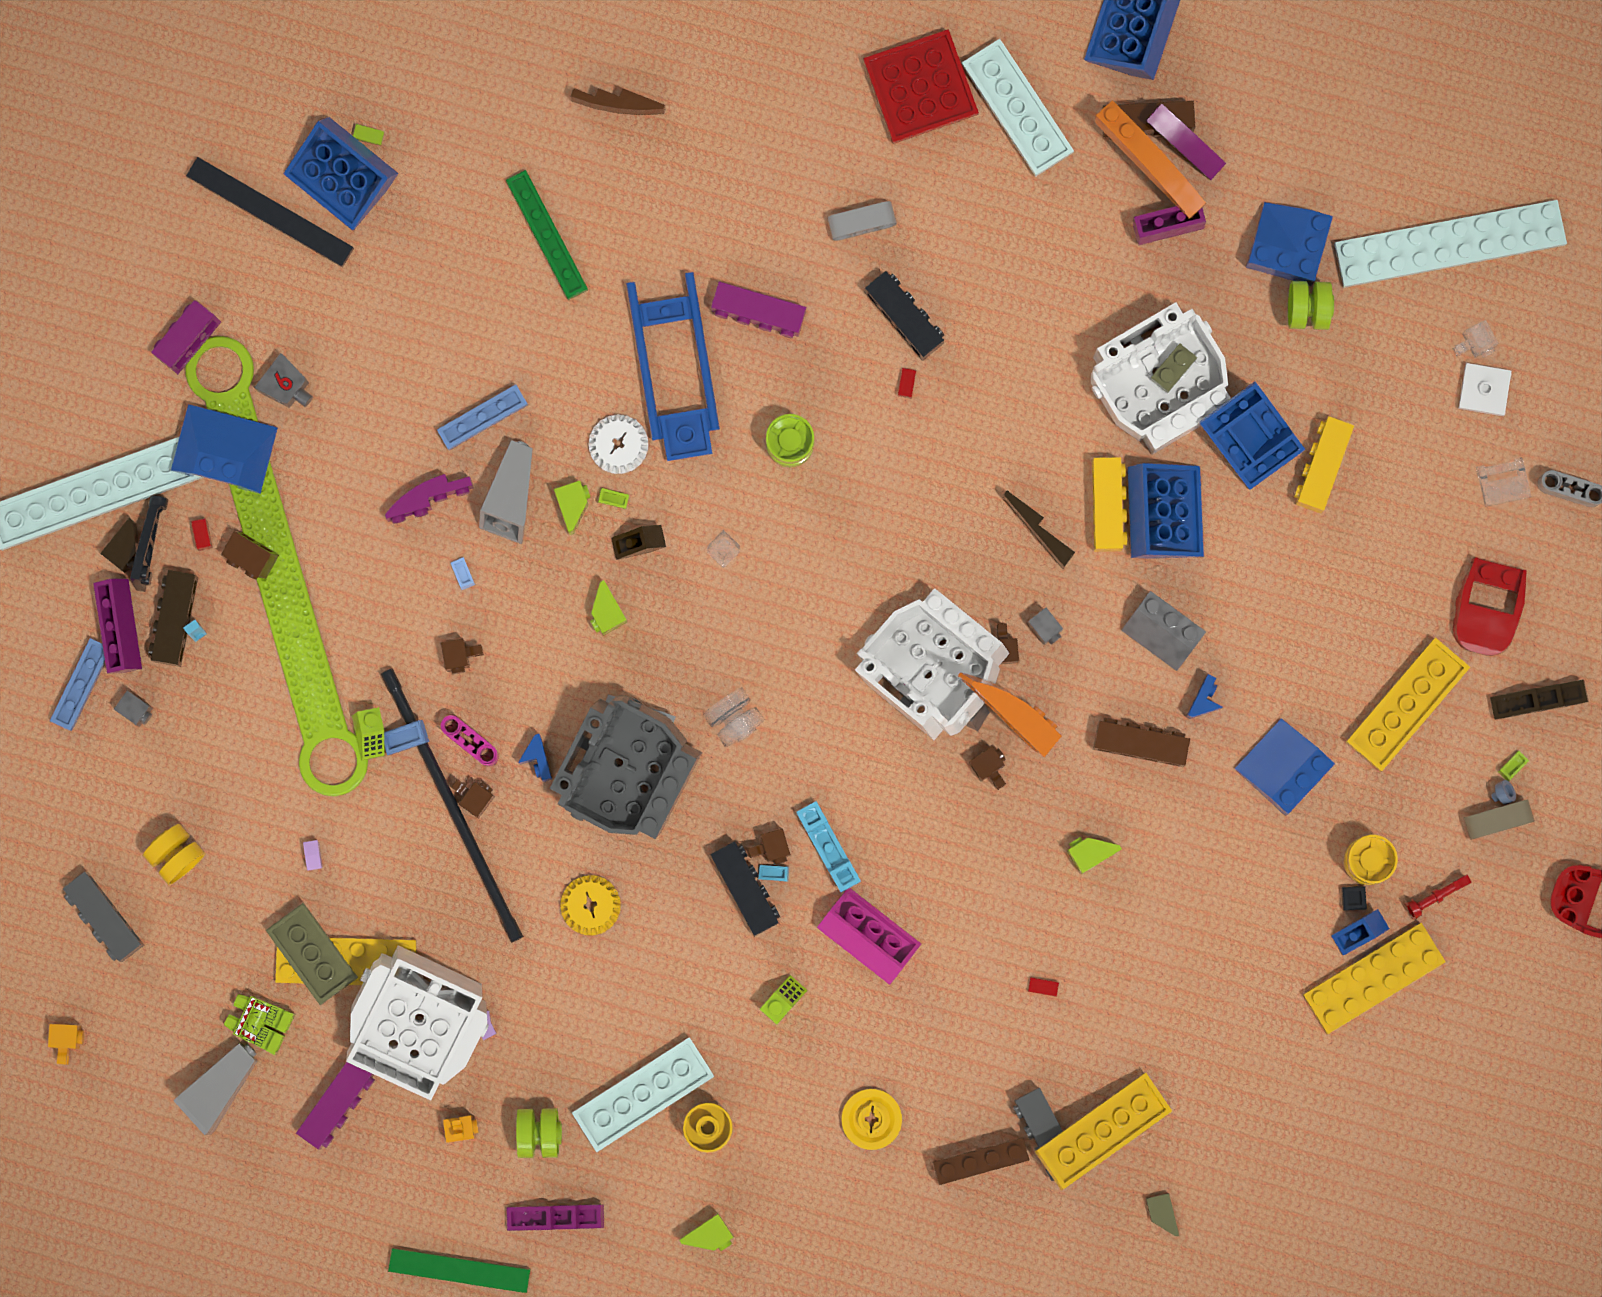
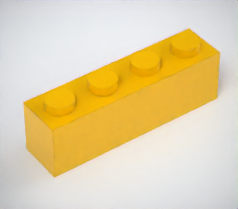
(1324, 465)
(1107, 504)

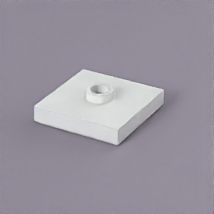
(1484, 389)

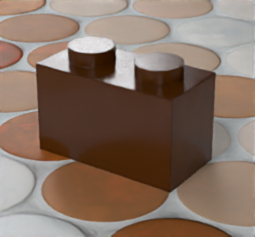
(249, 555)

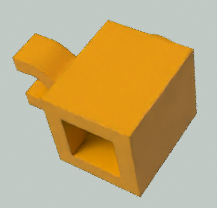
(63, 1038)
(460, 1128)

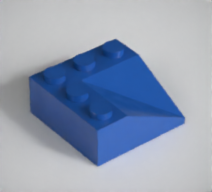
(1289, 242)

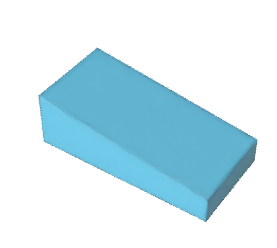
(194, 630)
(773, 873)

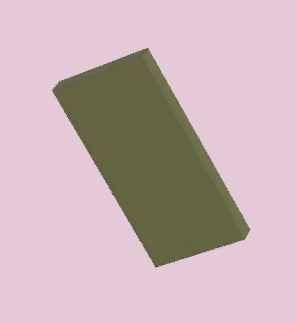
(311, 954)

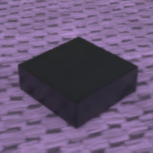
(1354, 898)

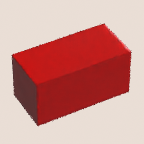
(201, 534)

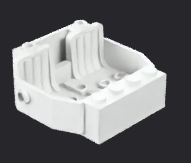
(1135, 399)
(910, 648)
(387, 1009)

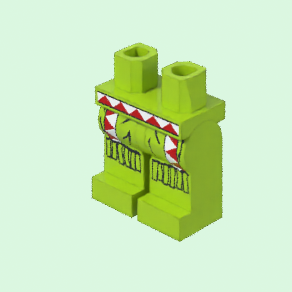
(253, 1020)

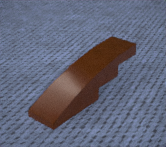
(626, 103)

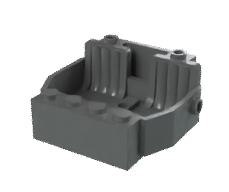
(612, 793)

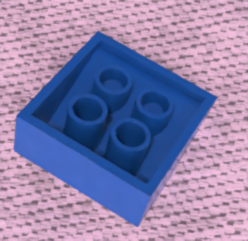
(1284, 766)

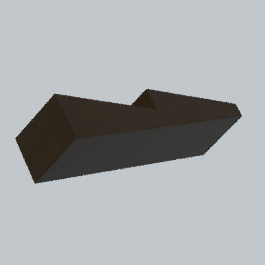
(1059, 551)

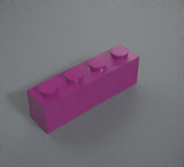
(758, 309)
(117, 626)
(334, 1105)

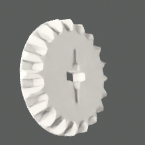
(622, 459)

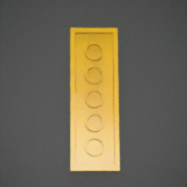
(1408, 704)
(357, 952)
(1374, 978)
(1103, 1131)

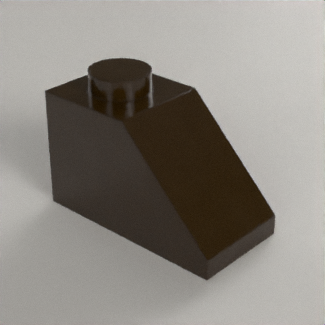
(638, 541)
(123, 547)

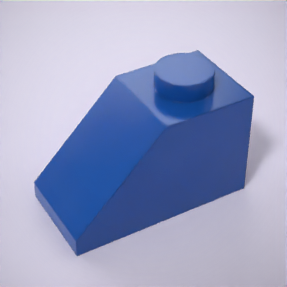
(1360, 932)

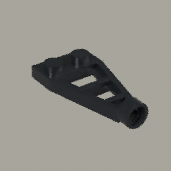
(140, 572)

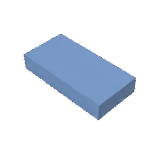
(405, 737)

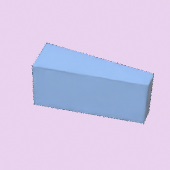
(462, 573)

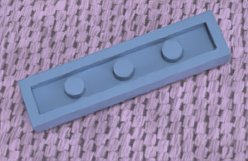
(482, 417)
(79, 686)

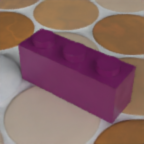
(1166, 224)
(185, 336)

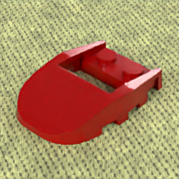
(1482, 628)
(1575, 896)

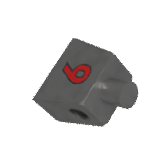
(284, 383)

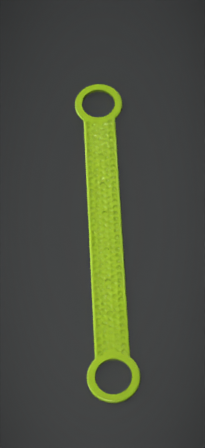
(284, 591)

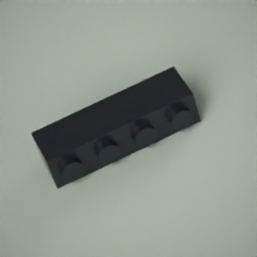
(904, 315)
(745, 889)

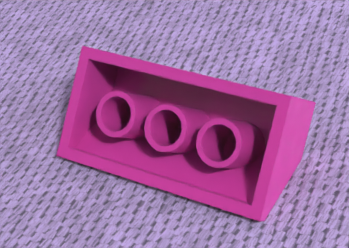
(869, 935)

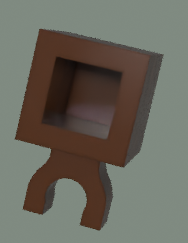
(1010, 644)
(457, 655)
(988, 764)
(474, 799)
(773, 845)

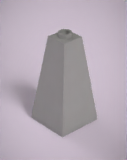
(506, 501)
(215, 1090)

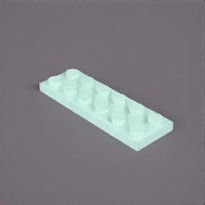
(1017, 107)
(643, 1094)

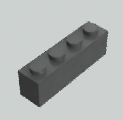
(103, 917)
(1038, 1117)

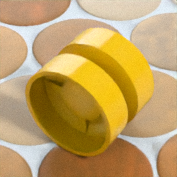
(178, 859)
(1370, 860)
(708, 1127)

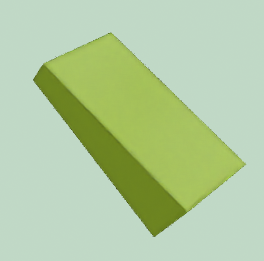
(368, 135)
(613, 498)
(1513, 766)

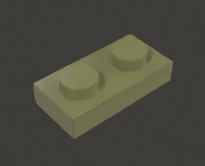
(1173, 368)

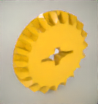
(605, 912)
(858, 1129)

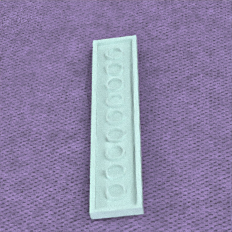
(1450, 243)
(90, 494)

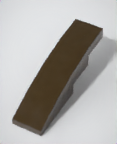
(1539, 699)

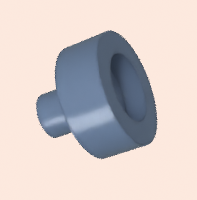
(1504, 792)

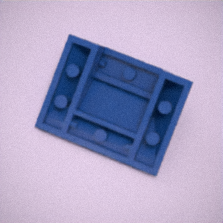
(1252, 435)
(224, 448)

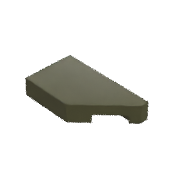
(1162, 1213)

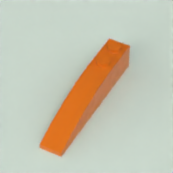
(1149, 158)
(1018, 715)

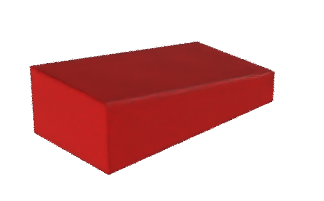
(907, 383)
(1043, 987)

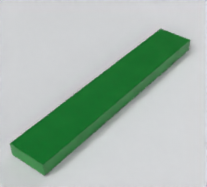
(546, 235)
(459, 1270)

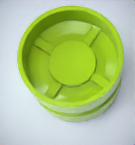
(1316, 305)
(790, 440)
(544, 1133)

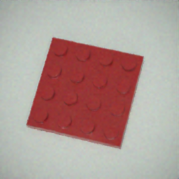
(920, 86)

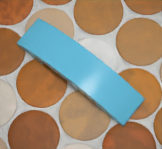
(828, 847)

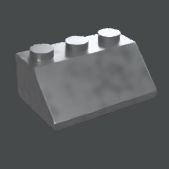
(1163, 631)

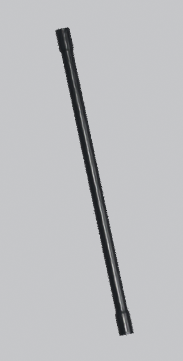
(508, 922)

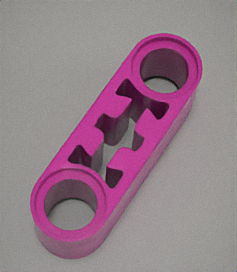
(477, 739)

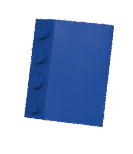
(1132, 35)
(340, 172)
(1165, 511)

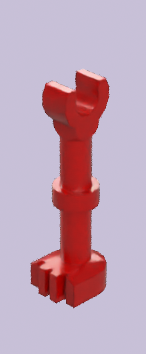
(1415, 908)

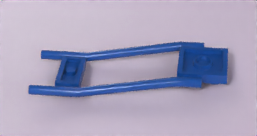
(684, 432)

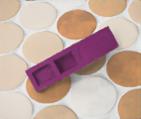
(418, 499)

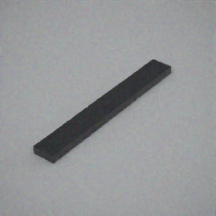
(270, 212)

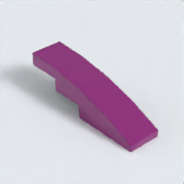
(1185, 141)
(555, 1217)

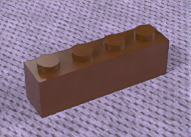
(1140, 112)
(1141, 743)
(981, 1161)

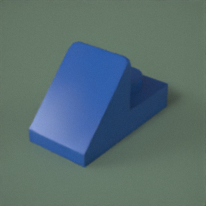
(1201, 704)
(534, 752)

